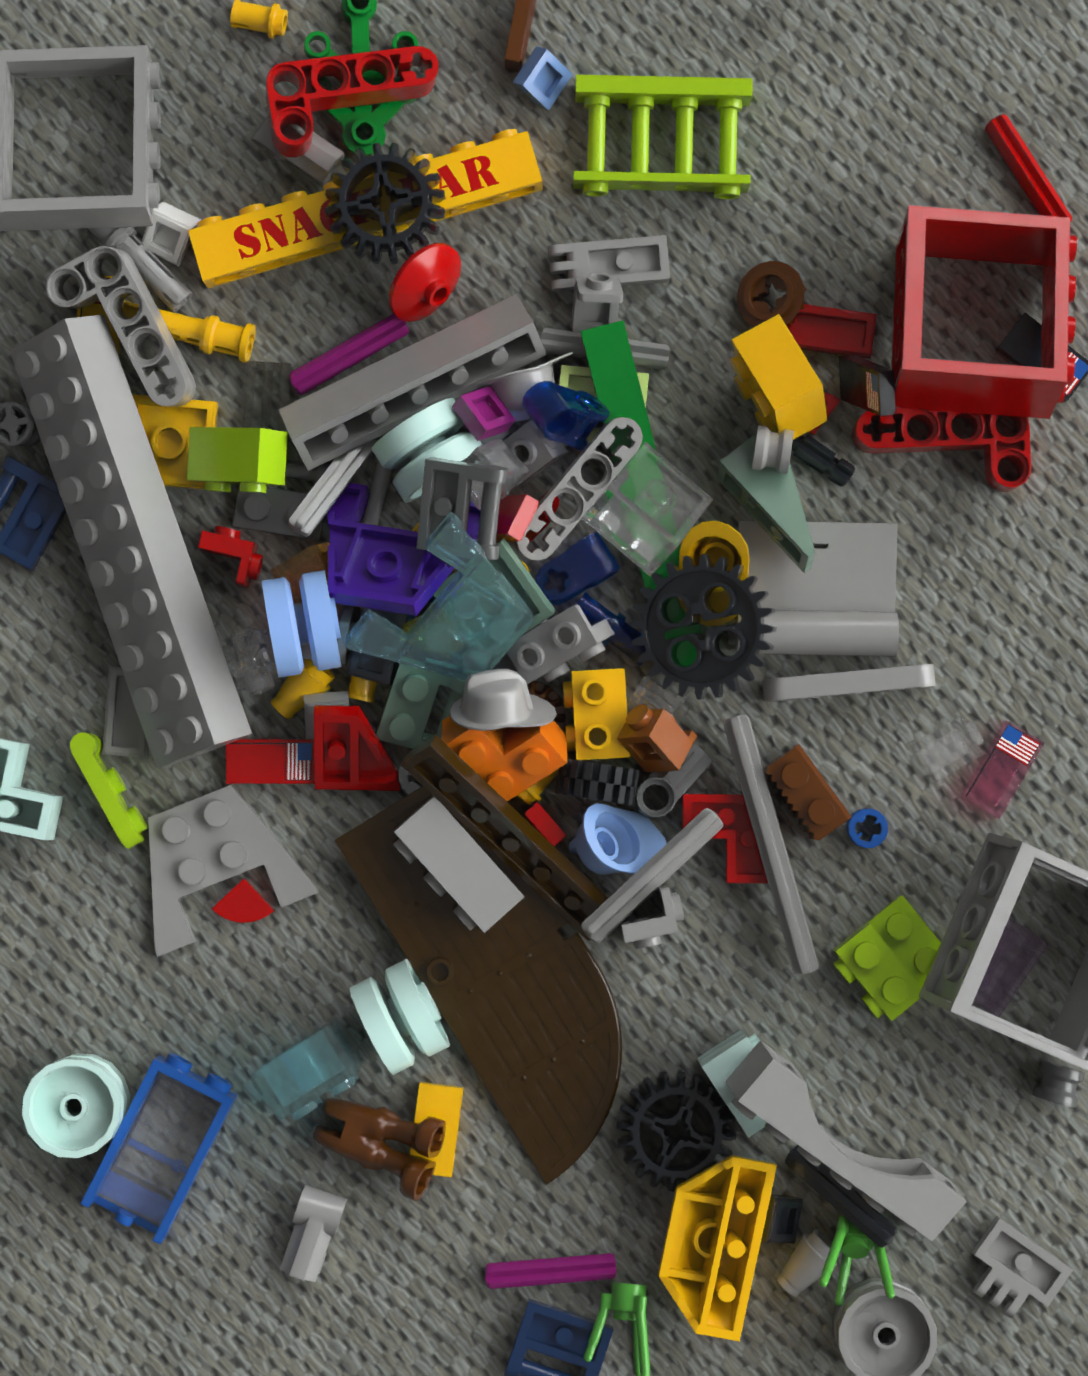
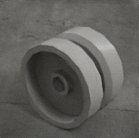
(865, 1312)

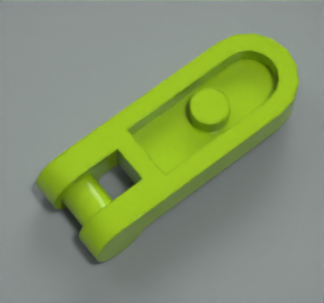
(107, 788)

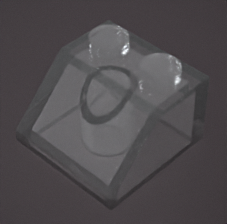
(648, 509)

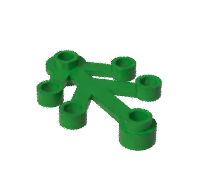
(362, 114)

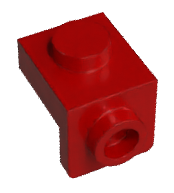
(228, 543)

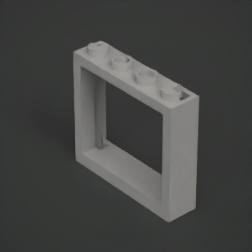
(87, 211)

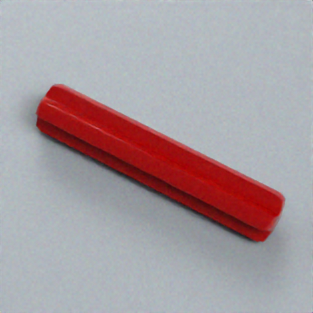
(1025, 167)

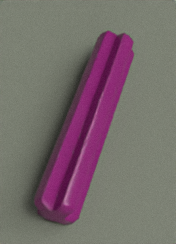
(348, 354)
(550, 1271)

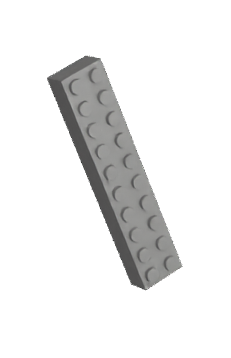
(130, 540)

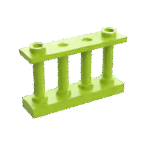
(684, 96)

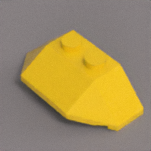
(716, 1243)

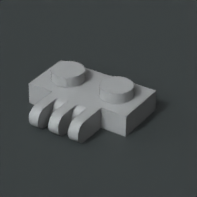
(1017, 1268)

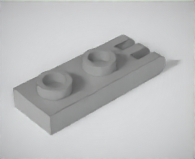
(629, 259)

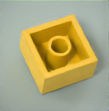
(778, 379)

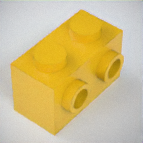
(598, 713)

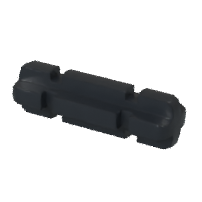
(822, 459)

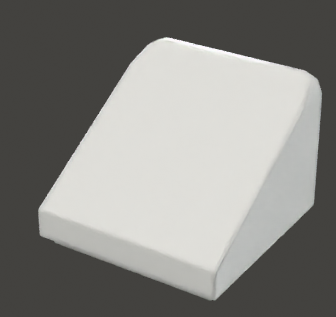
(169, 233)

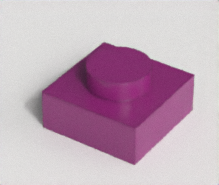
(483, 413)

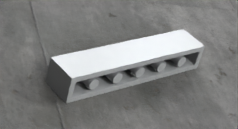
(412, 380)

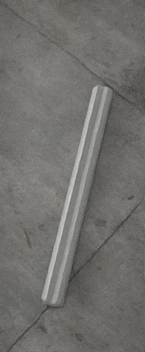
(771, 845)

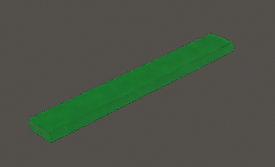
(620, 391)

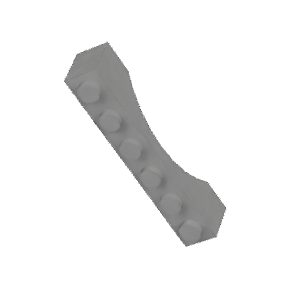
(908, 1188)

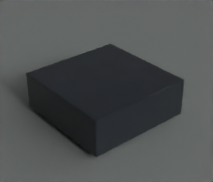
(782, 1219)

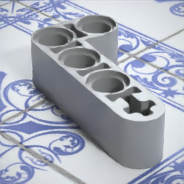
(130, 331)

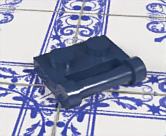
(33, 517)
(556, 1335)

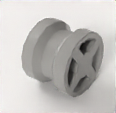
(772, 449)

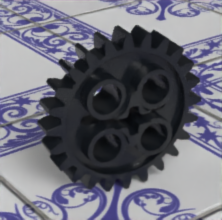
(711, 665)

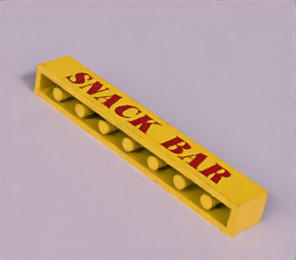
(300, 229)

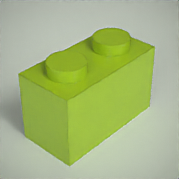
(237, 457)

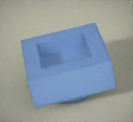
(542, 78)

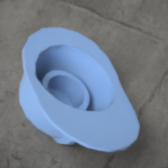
(615, 840)

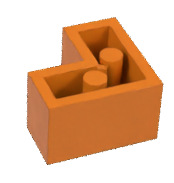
(509, 756)

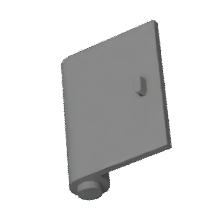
(840, 602)

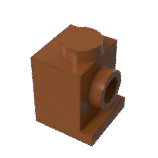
(655, 739)

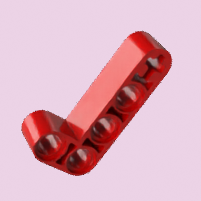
(354, 90)
(941, 438)

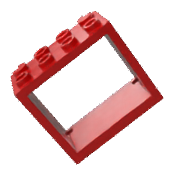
(976, 385)

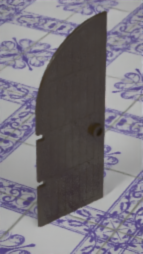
(515, 997)

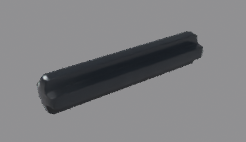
(846, 1201)

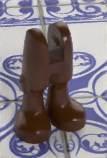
(365, 1143)

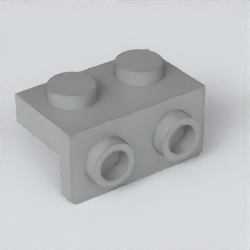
(555, 642)
(646, 930)

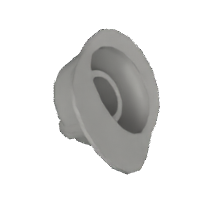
(513, 385)
(499, 701)

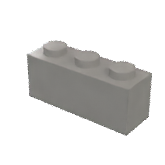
(456, 865)

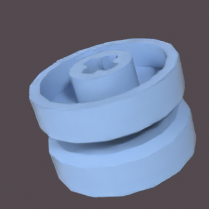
(302, 623)

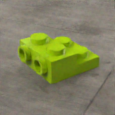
(889, 958)

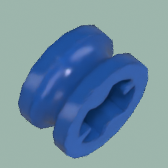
(874, 839)

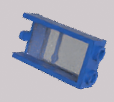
(161, 1145)

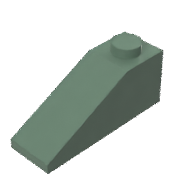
(771, 502)

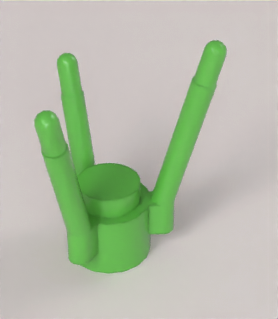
(854, 1245)
(628, 1304)

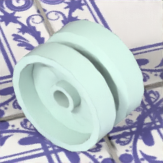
(419, 438)
(395, 1018)
(48, 1110)

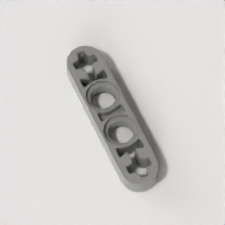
(583, 493)
(848, 682)

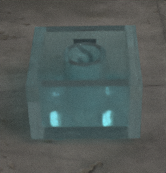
(308, 1070)

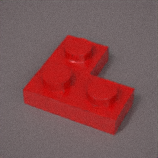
(742, 852)

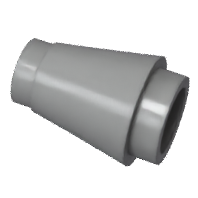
(805, 1263)

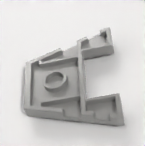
(206, 845)

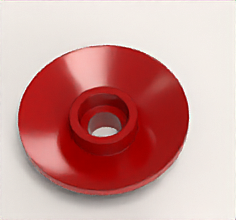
(424, 282)

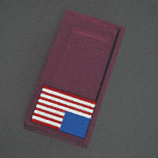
(1001, 769)

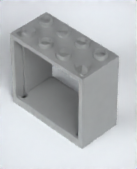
(976, 933)

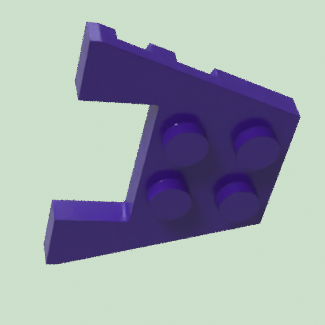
(381, 564)

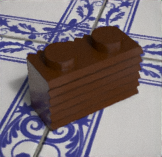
(806, 793)

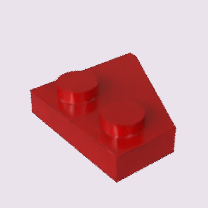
(350, 752)

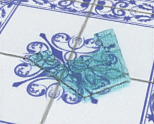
(464, 626)

